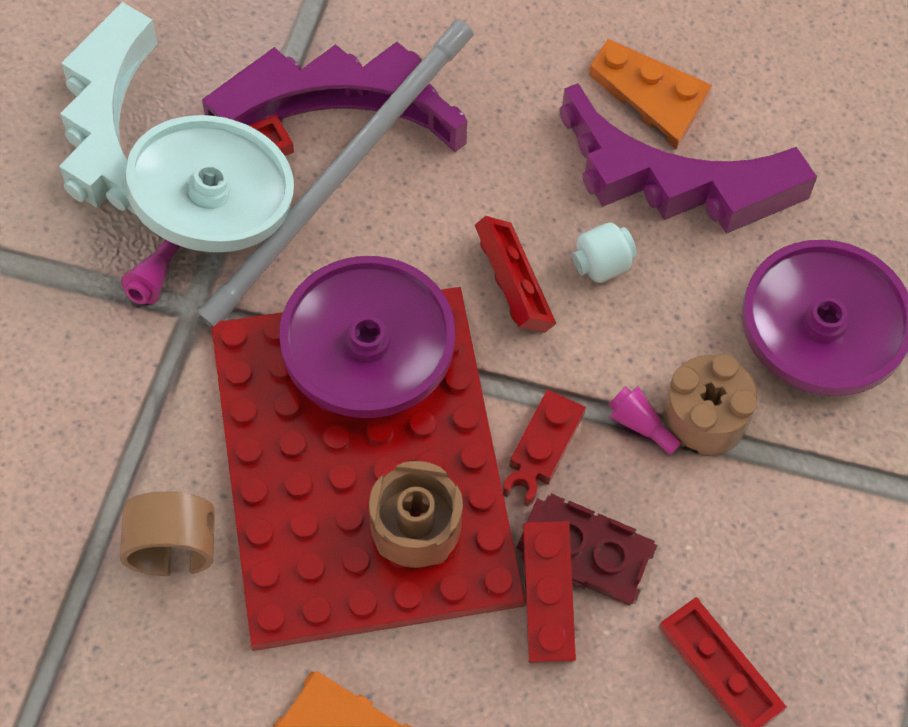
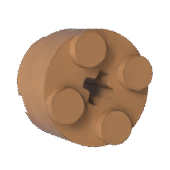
(710, 403)
(421, 539)

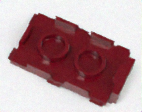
(603, 551)

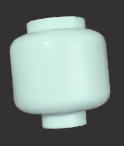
(604, 252)

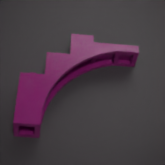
(333, 81)
(733, 190)

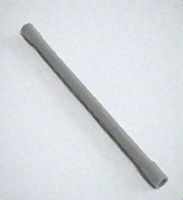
(229, 294)

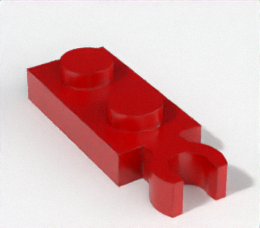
(543, 444)

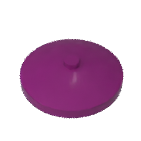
(827, 317)
(367, 336)

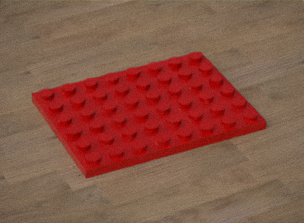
(307, 486)

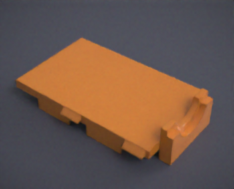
(330, 705)

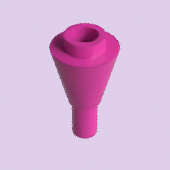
(147, 278)
(636, 413)

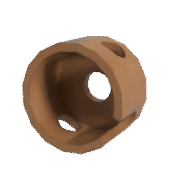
(162, 521)

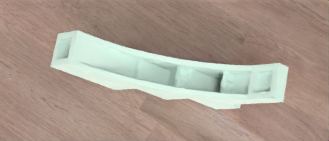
(99, 78)

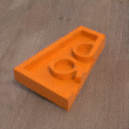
(653, 88)

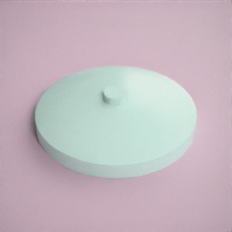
(209, 183)

